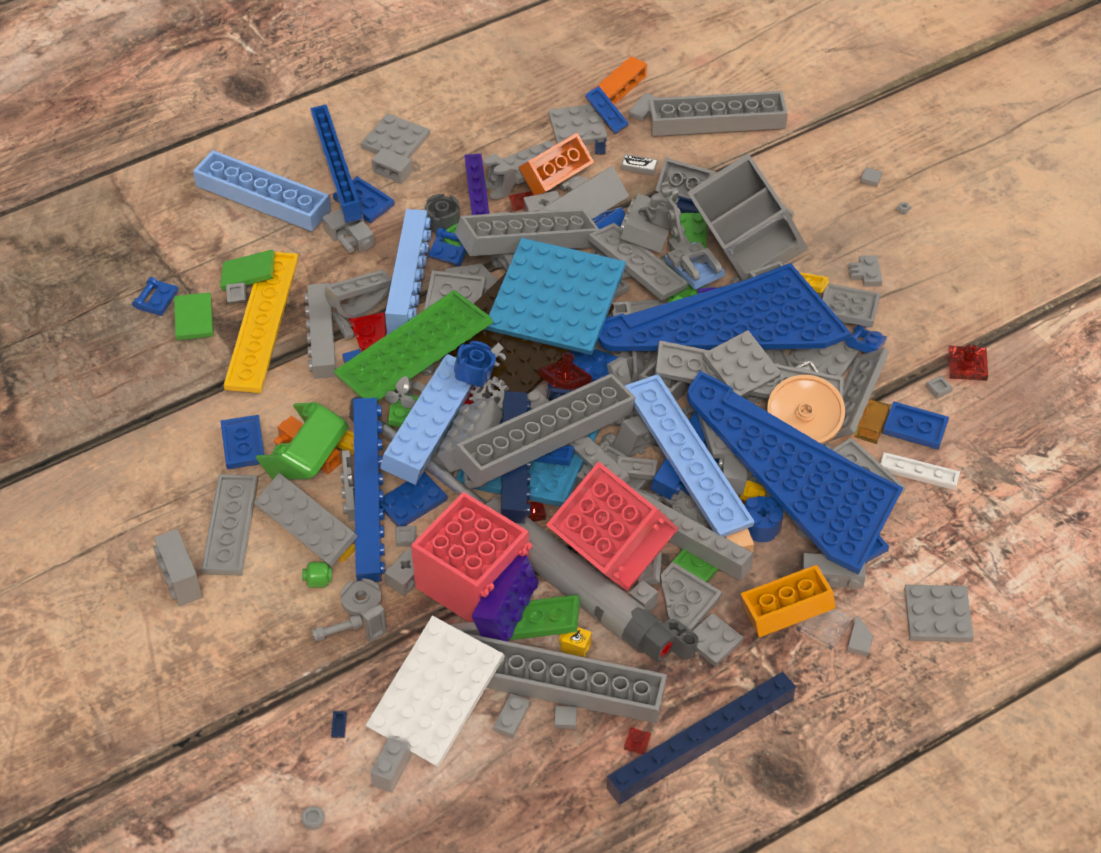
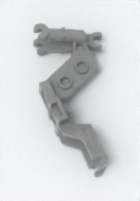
(682, 252)

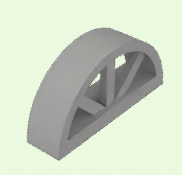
(373, 286)

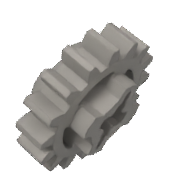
(485, 391)

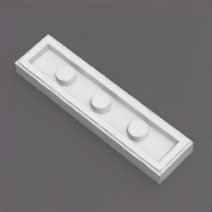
(920, 471)

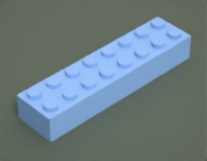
(262, 190)
(408, 269)
(426, 424)

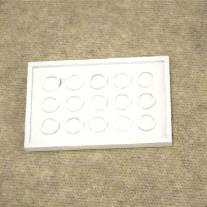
(435, 690)

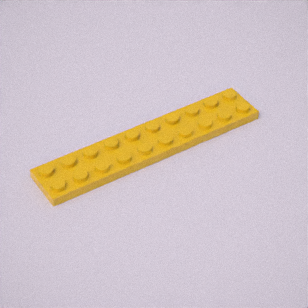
(261, 327)

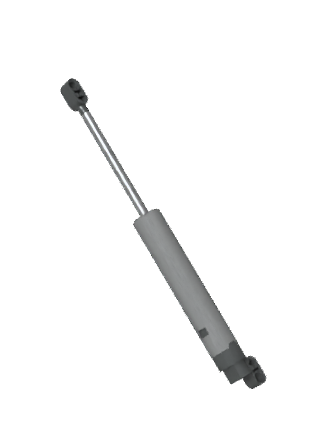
(576, 577)

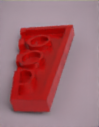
(369, 329)

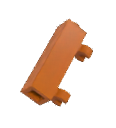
(288, 430)

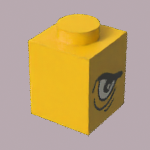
(576, 643)

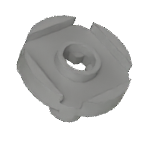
(353, 589)

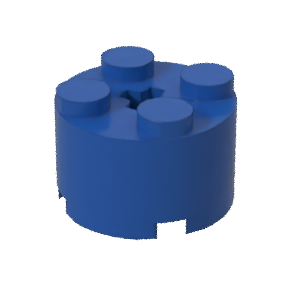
(474, 363)
(767, 518)

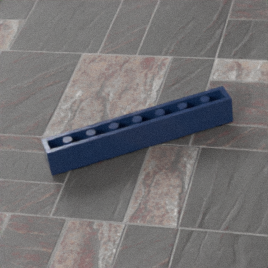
(514, 483)

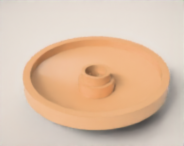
(809, 406)

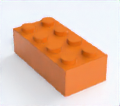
(556, 164)

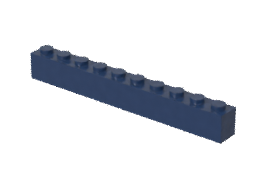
(700, 738)

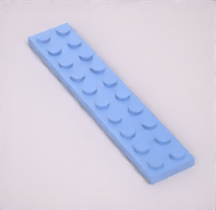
(689, 457)

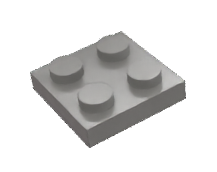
(716, 639)

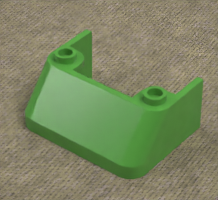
(309, 447)

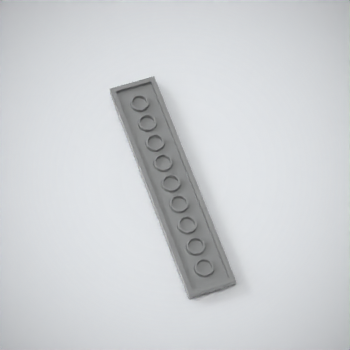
(684, 363)

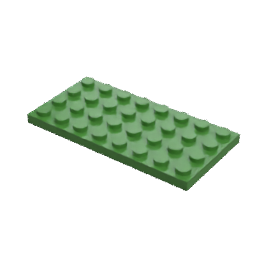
(413, 346)

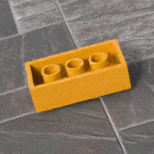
(788, 600)

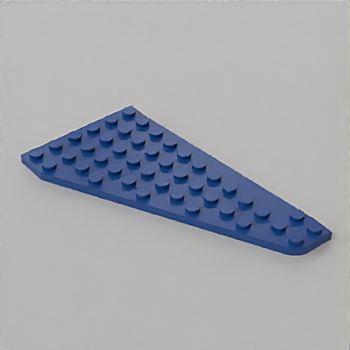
(774, 307)
(822, 491)

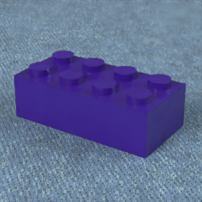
(503, 607)

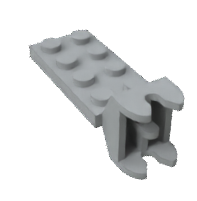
(505, 172)

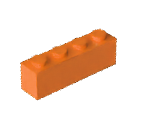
(623, 79)

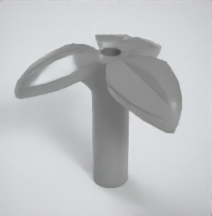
(403, 387)

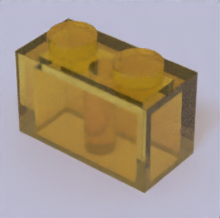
(872, 421)

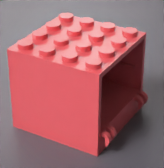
(612, 526)
(465, 554)

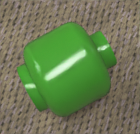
(317, 574)

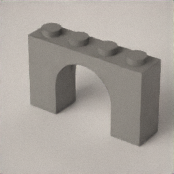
(639, 230)

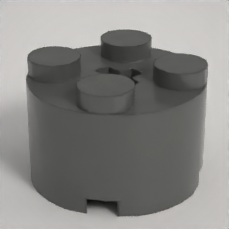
(443, 211)

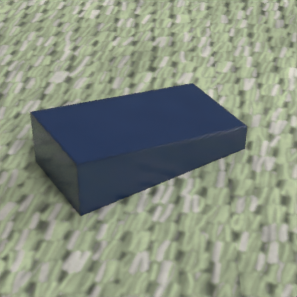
(600, 147)
(339, 724)

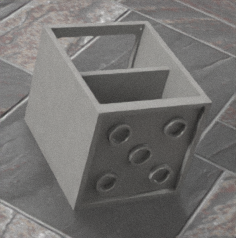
(747, 217)

